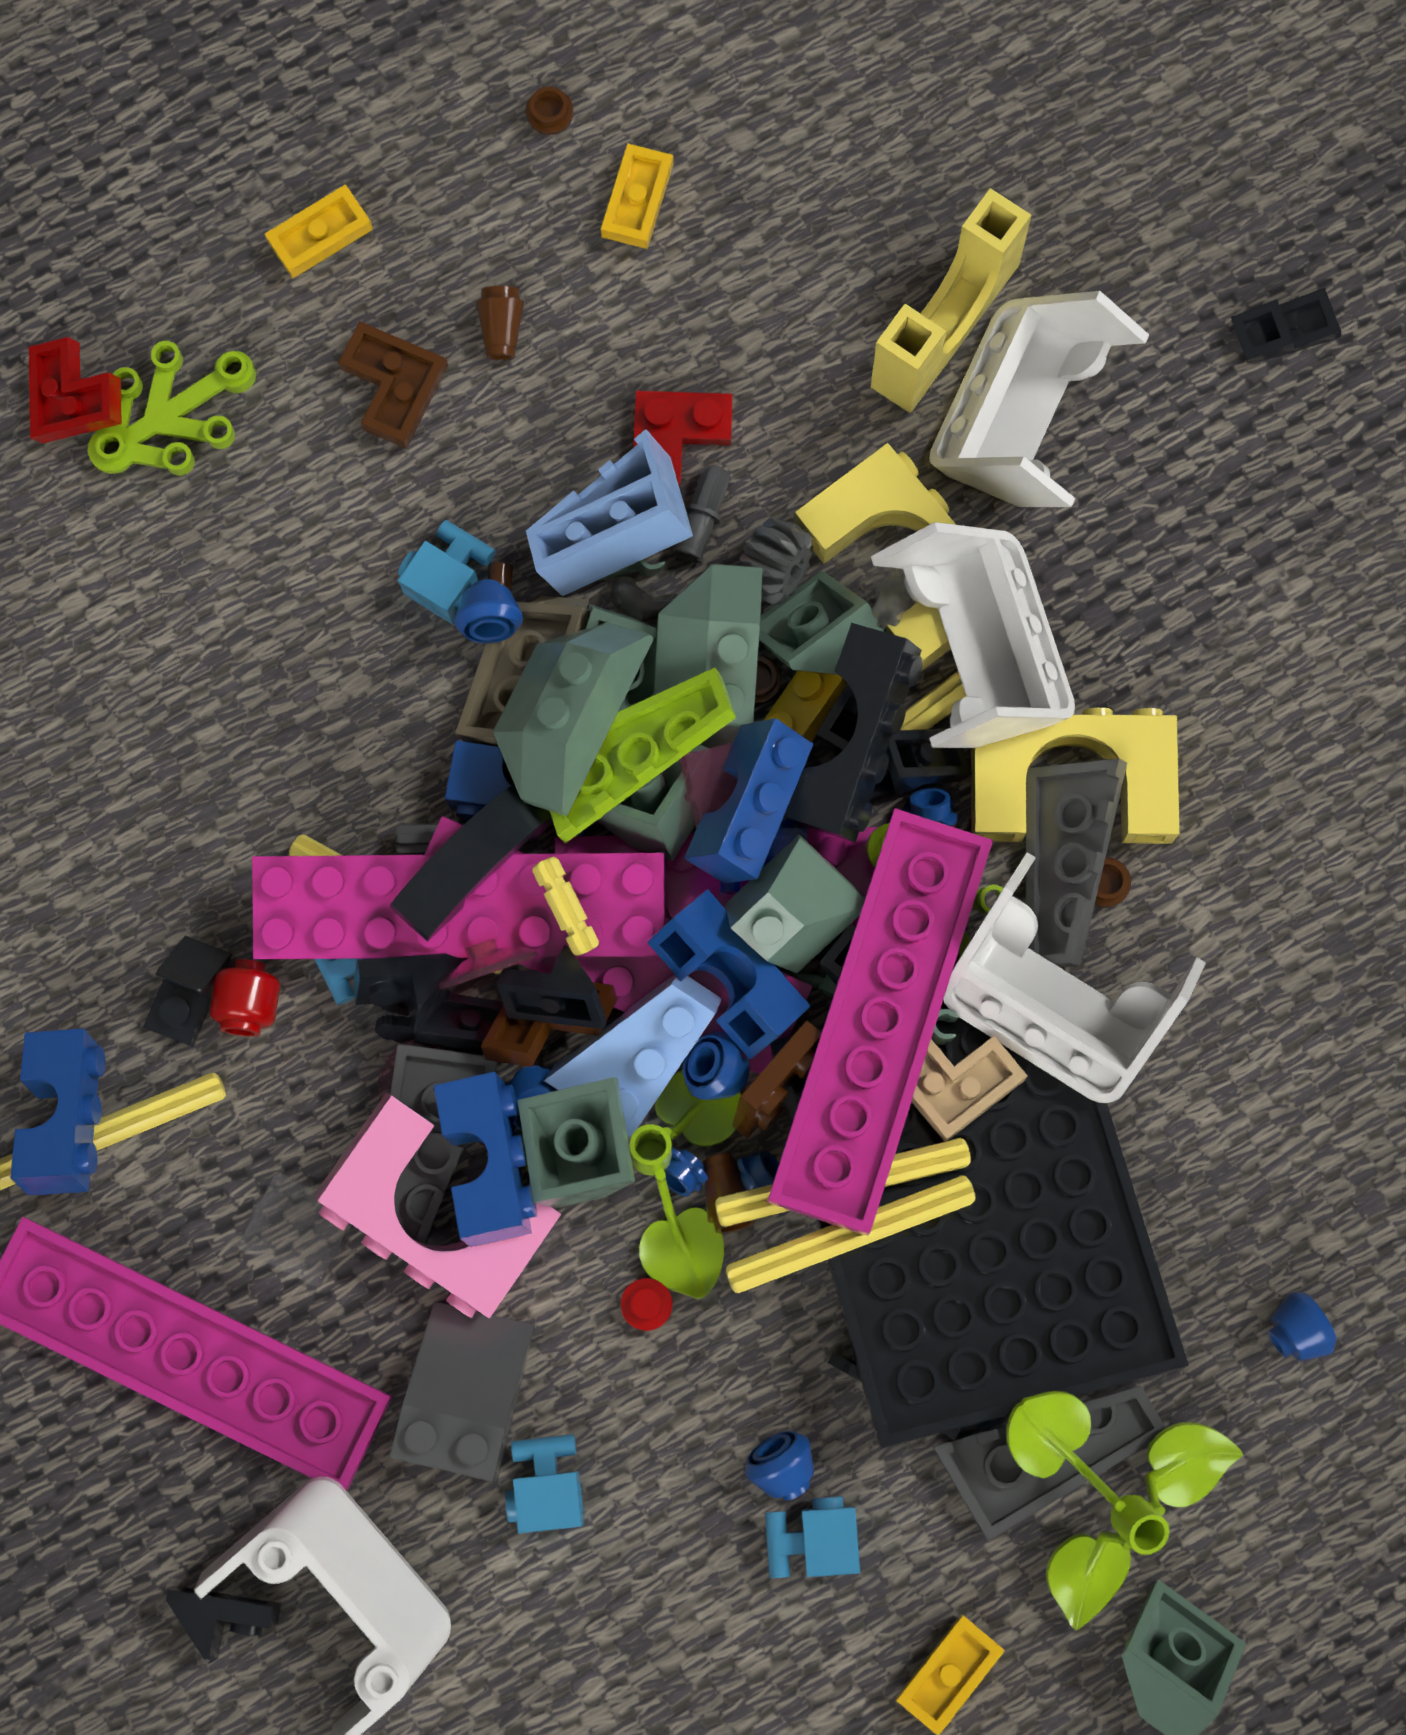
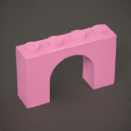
(362, 1194)

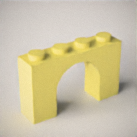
(921, 344)
(876, 495)
(1148, 790)

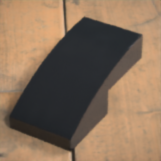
(1287, 327)

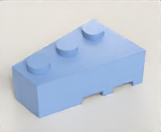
(613, 521)
(642, 1046)

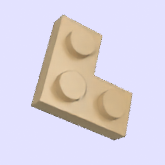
(959, 1094)

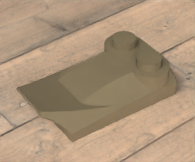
(506, 660)

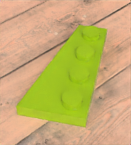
(645, 743)

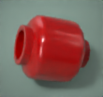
(245, 998)

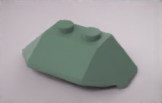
(711, 627)
(566, 710)

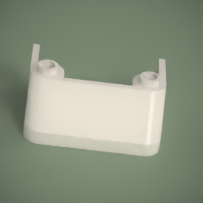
(1016, 388)
(993, 629)
(1052, 1014)
(363, 1573)

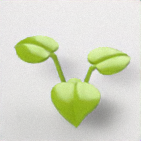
(685, 1248)
(1185, 1466)

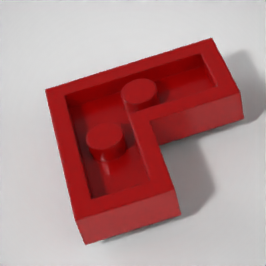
(61, 400)
(683, 419)

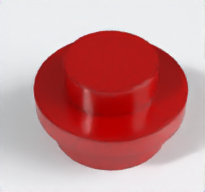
(646, 1304)

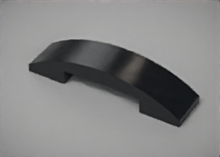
(468, 861)

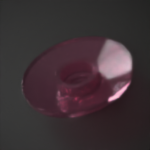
(486, 959)

